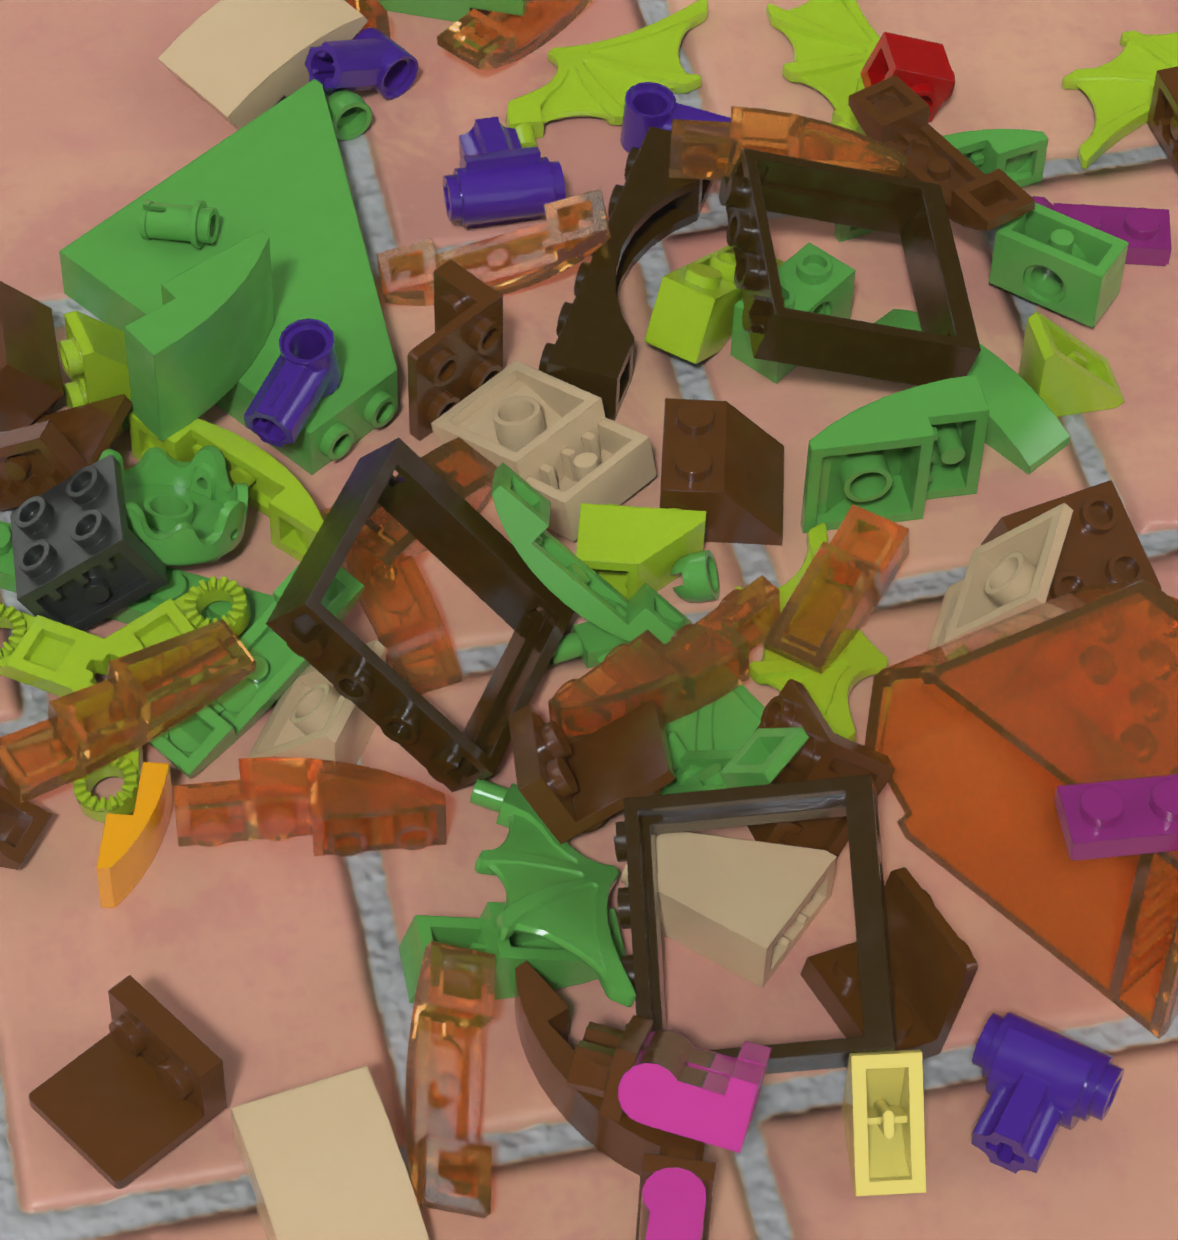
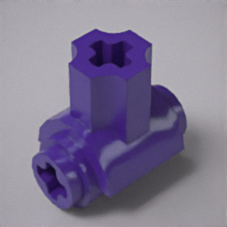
(500, 178)
(1035, 1088)

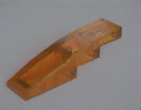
(135, 704)

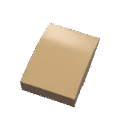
(255, 51)
(552, 440)
(1004, 577)
(327, 1163)

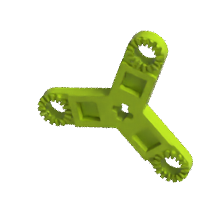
(67, 660)

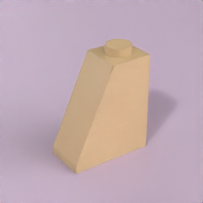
(739, 898)

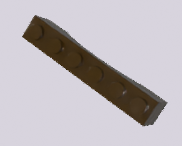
(593, 338)

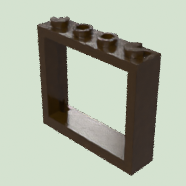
(865, 201)
(479, 559)
(753, 806)

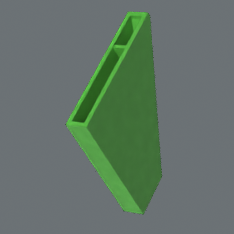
(292, 184)

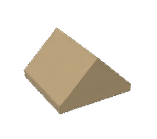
(316, 721)

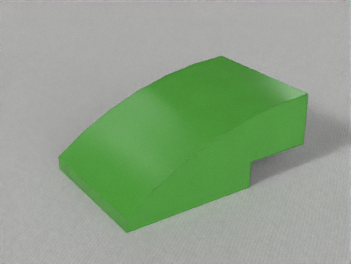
(201, 337)
(898, 454)

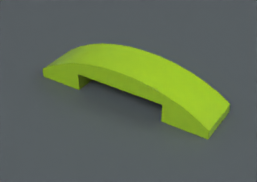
(270, 484)

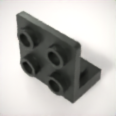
(76, 550)

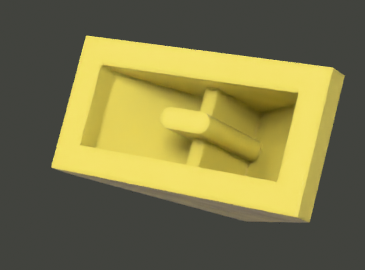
(885, 1122)

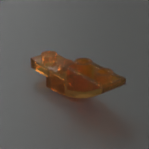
(712, 147)
(681, 676)
(336, 802)

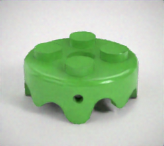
(184, 508)

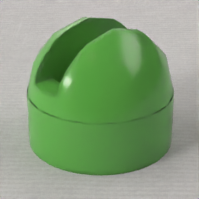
(348, 114)
(698, 576)

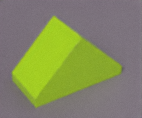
(1066, 370)

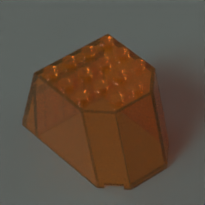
(1005, 719)

